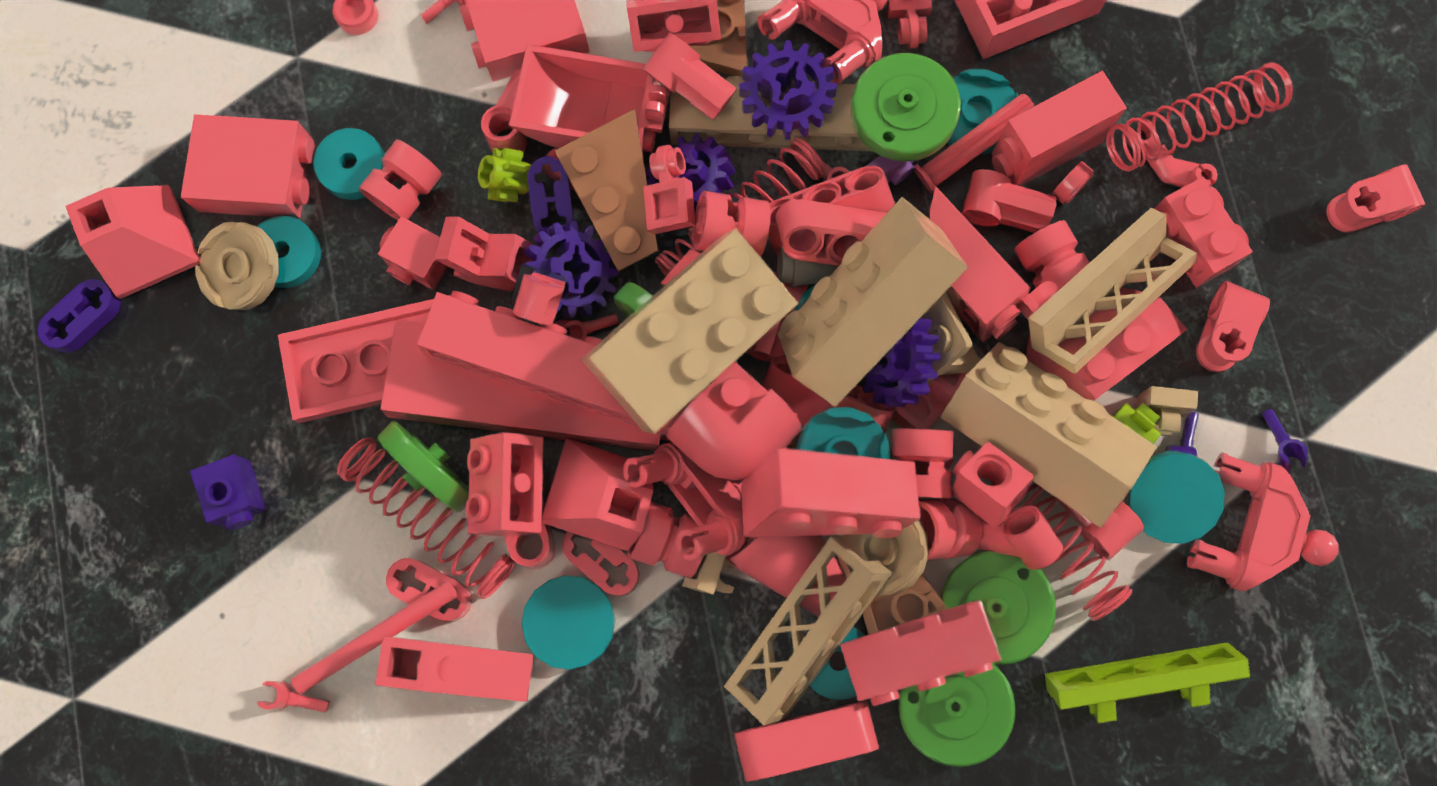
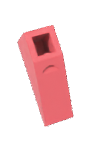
(454, 669)

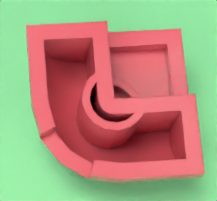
(734, 425)

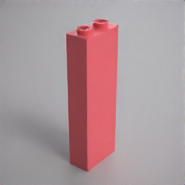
(450, 395)

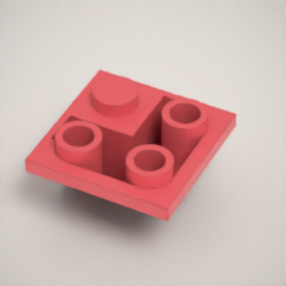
(133, 236)
(594, 497)

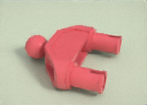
(846, 24)
(709, 500)
(1272, 530)

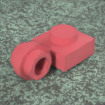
(911, 27)
(671, 201)

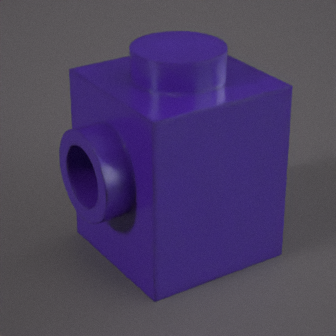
(228, 492)

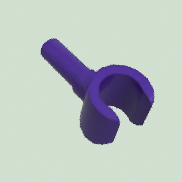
(1187, 441)
(1287, 446)

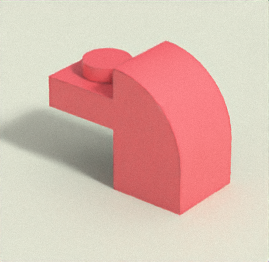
(481, 256)

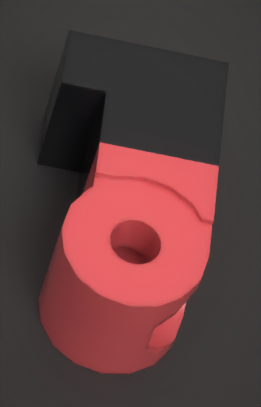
(537, 294)

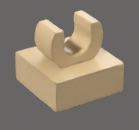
(1169, 405)
(708, 575)

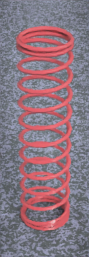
(1135, 137)
(666, 264)
(490, 581)
(1105, 600)

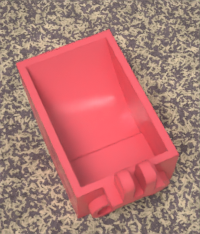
(574, 93)
(989, 290)

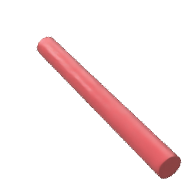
(373, 637)

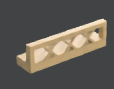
(1098, 282)
(820, 642)

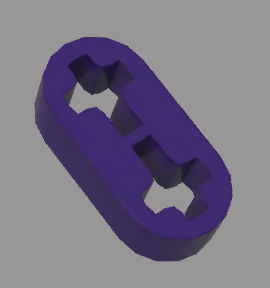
(539, 197)
(79, 316)

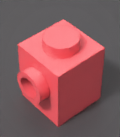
(411, 254)

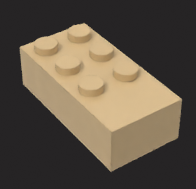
(869, 301)
(690, 331)
(1050, 432)

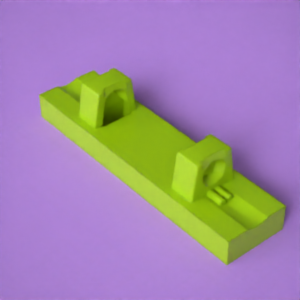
(1184, 670)

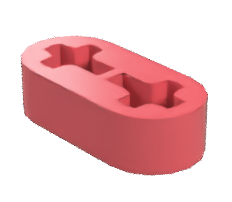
(595, 571)
(433, 579)

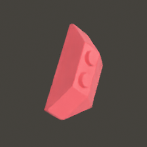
(1125, 353)

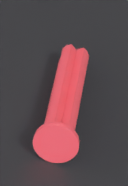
(970, 145)

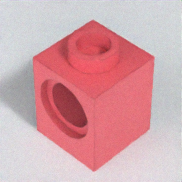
(987, 501)

